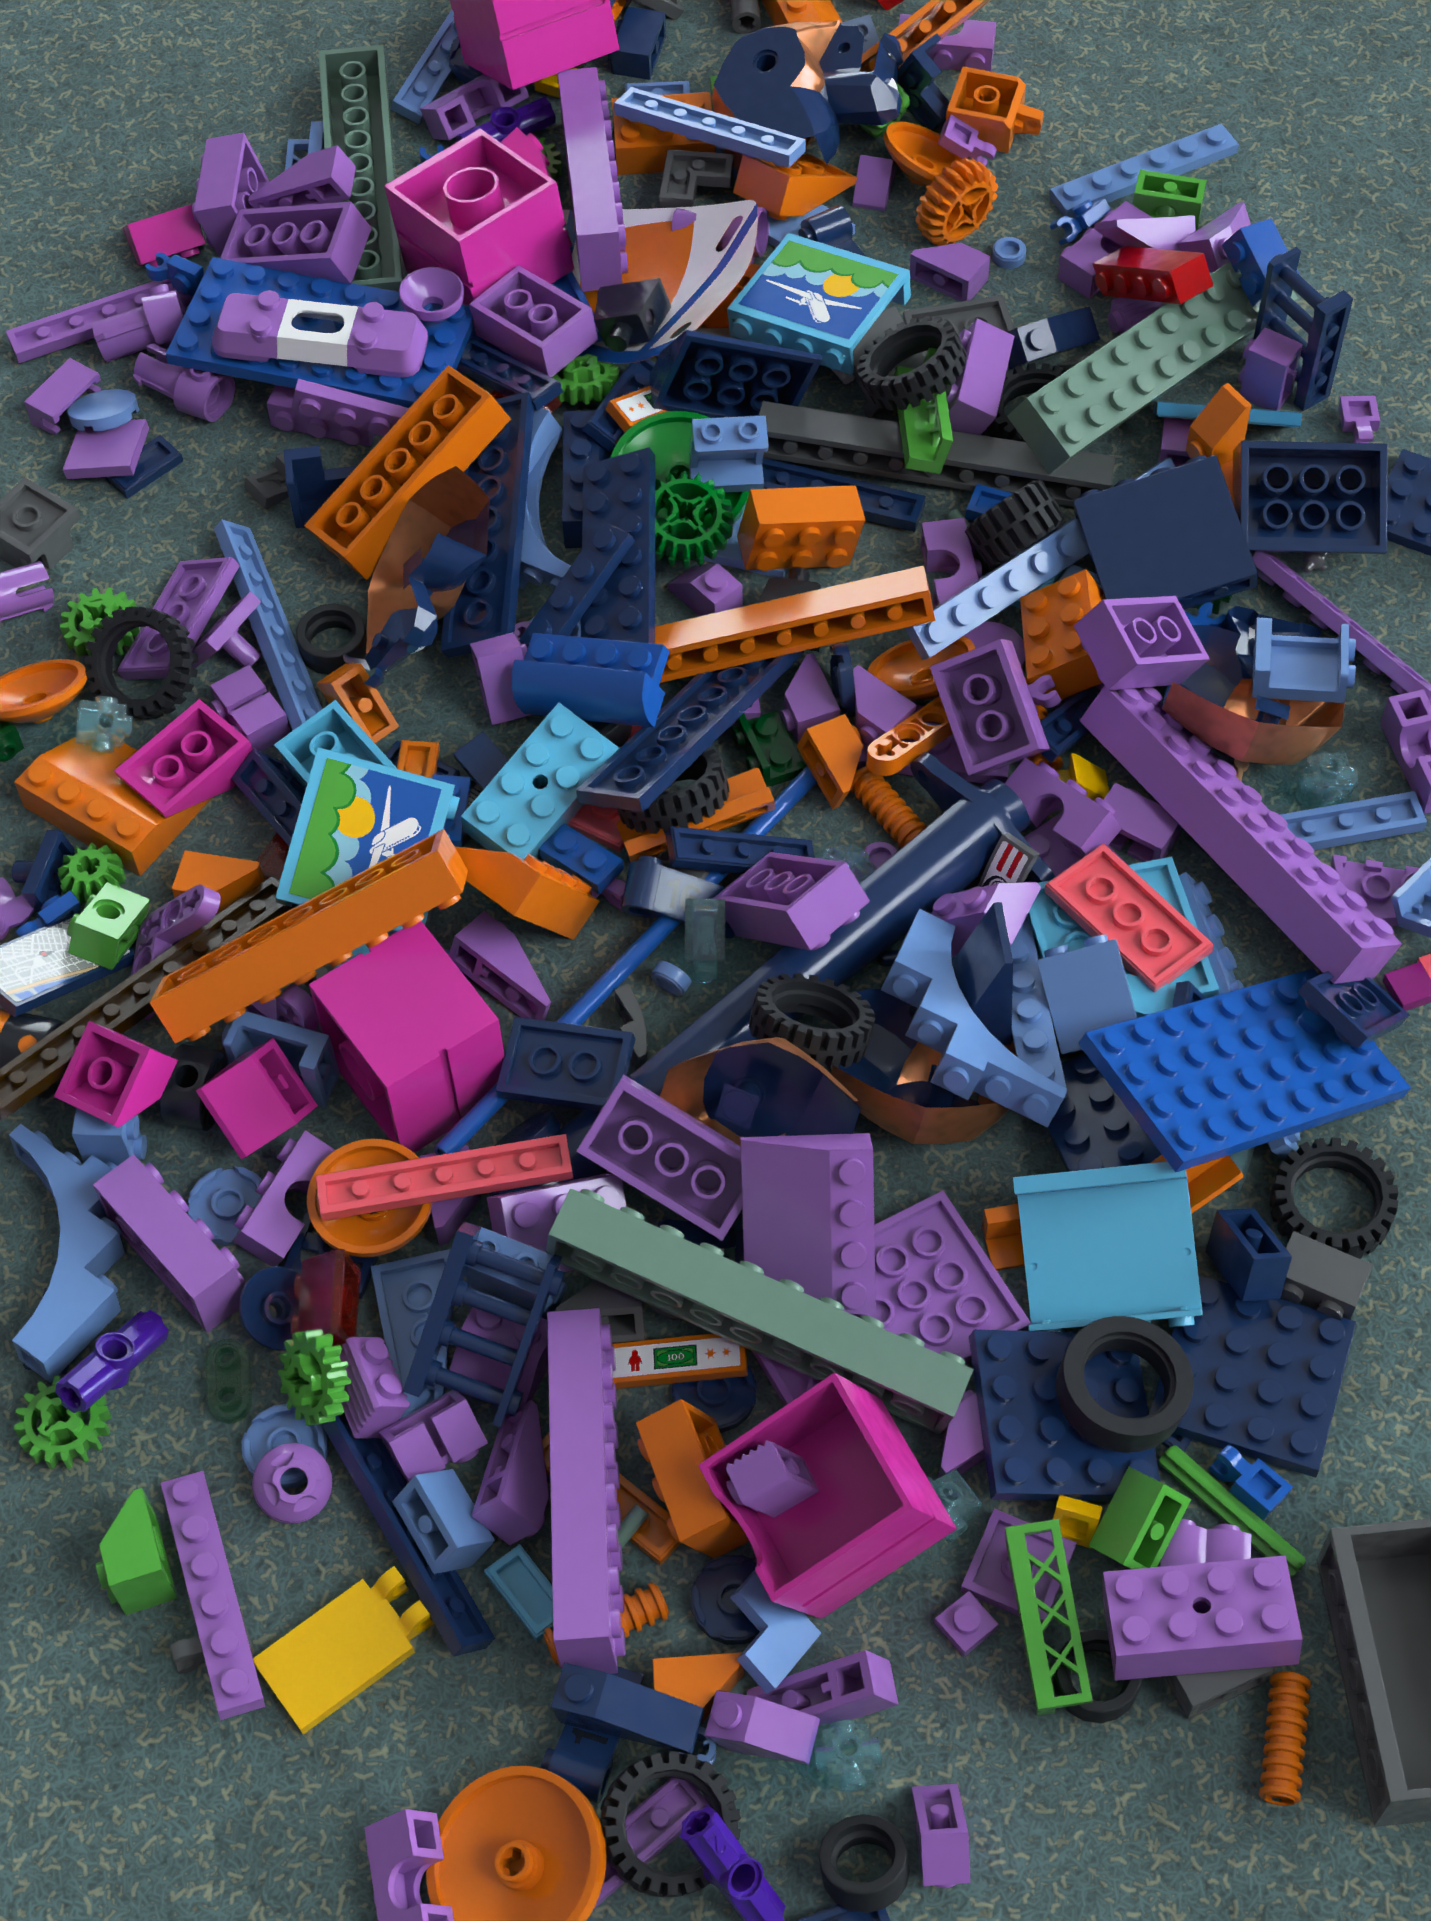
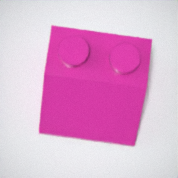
(164, 233)
(114, 1075)

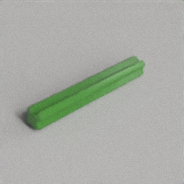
(1228, 1507)

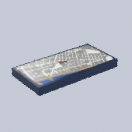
(41, 969)

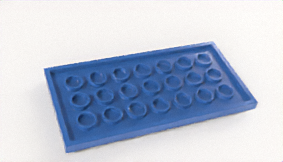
(193, 338)
(1238, 1071)

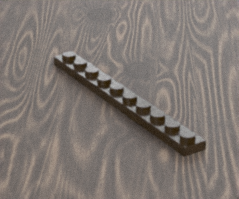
(129, 1001)

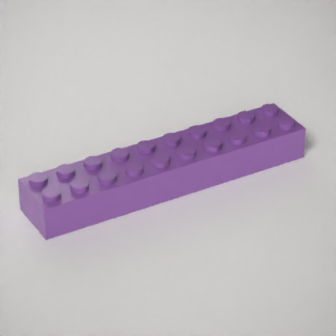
(1242, 835)

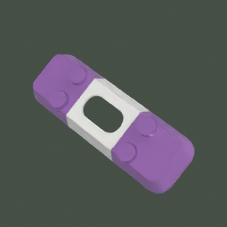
(370, 340)

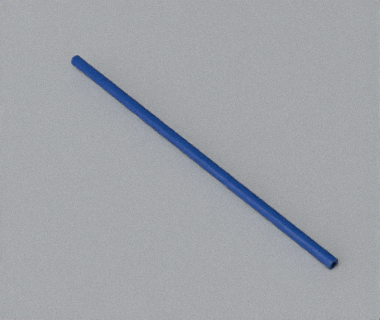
(621, 968)

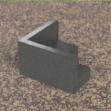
(691, 169)

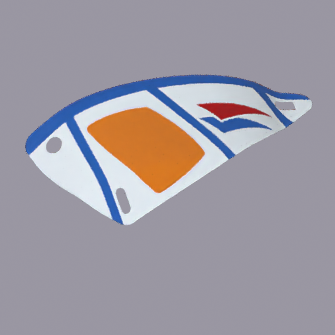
(685, 262)

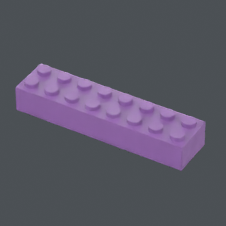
(592, 179)
(584, 1491)

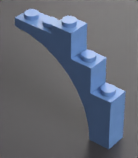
(537, 561)
(946, 1023)
(79, 1295)

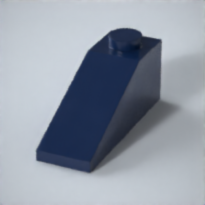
(1052, 336)
(625, 1709)

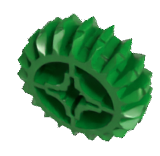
(691, 501)

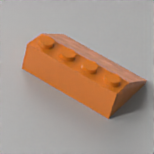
(90, 802)
(531, 889)

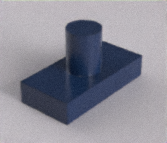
(42, 874)

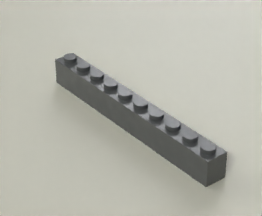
(877, 449)

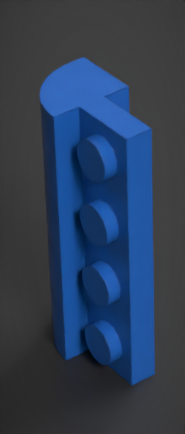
(591, 678)

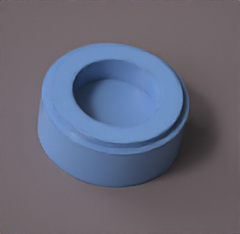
(1009, 252)
(670, 978)

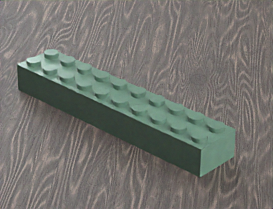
(360, 123)
(1134, 370)
(755, 1309)

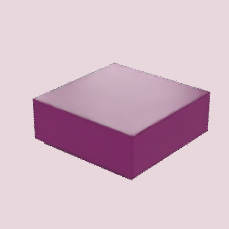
(1409, 986)

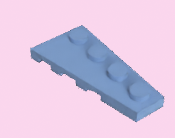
(404, 1302)

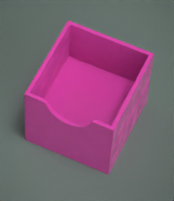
(532, 38)
(480, 215)
(410, 1036)
(869, 1508)

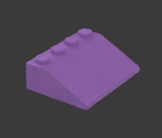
(812, 1214)

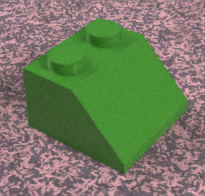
(135, 1558)

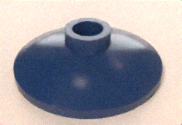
(264, 1288)

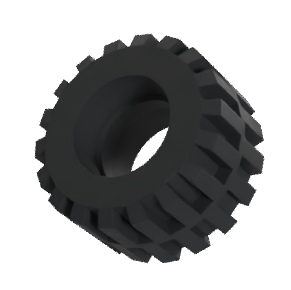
(1015, 524)

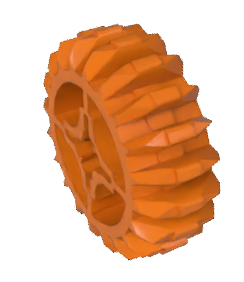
(956, 202)

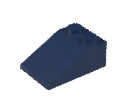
(986, 973)

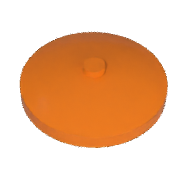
(519, 1850)

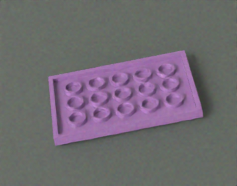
(928, 1285)

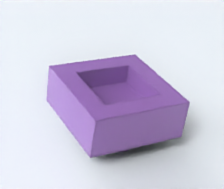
(966, 1623)

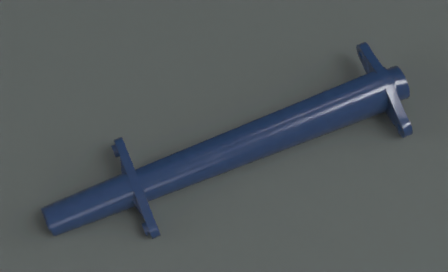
(933, 863)

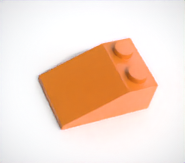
(791, 189)

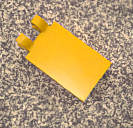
(342, 1649)

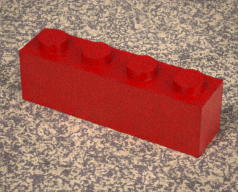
(1153, 274)

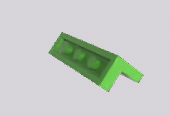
(925, 430)
(1030, 1621)

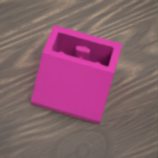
(256, 1098)

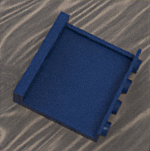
(1168, 536)

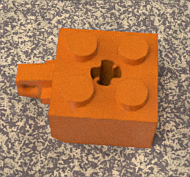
(994, 107)

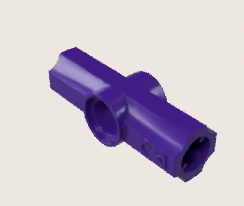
(527, 118)
(111, 1361)
(730, 1867)

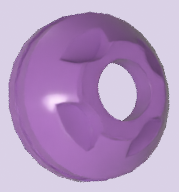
(432, 286)
(278, 1503)

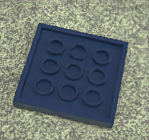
(1094, 1124)
(1262, 1376)
(1025, 1434)

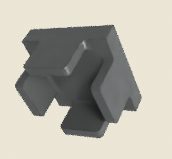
(35, 525)

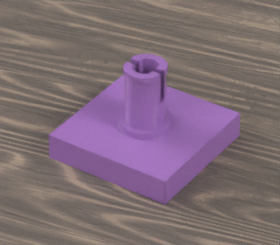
(225, 635)

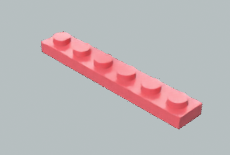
(444, 1177)

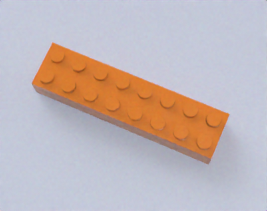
(310, 937)

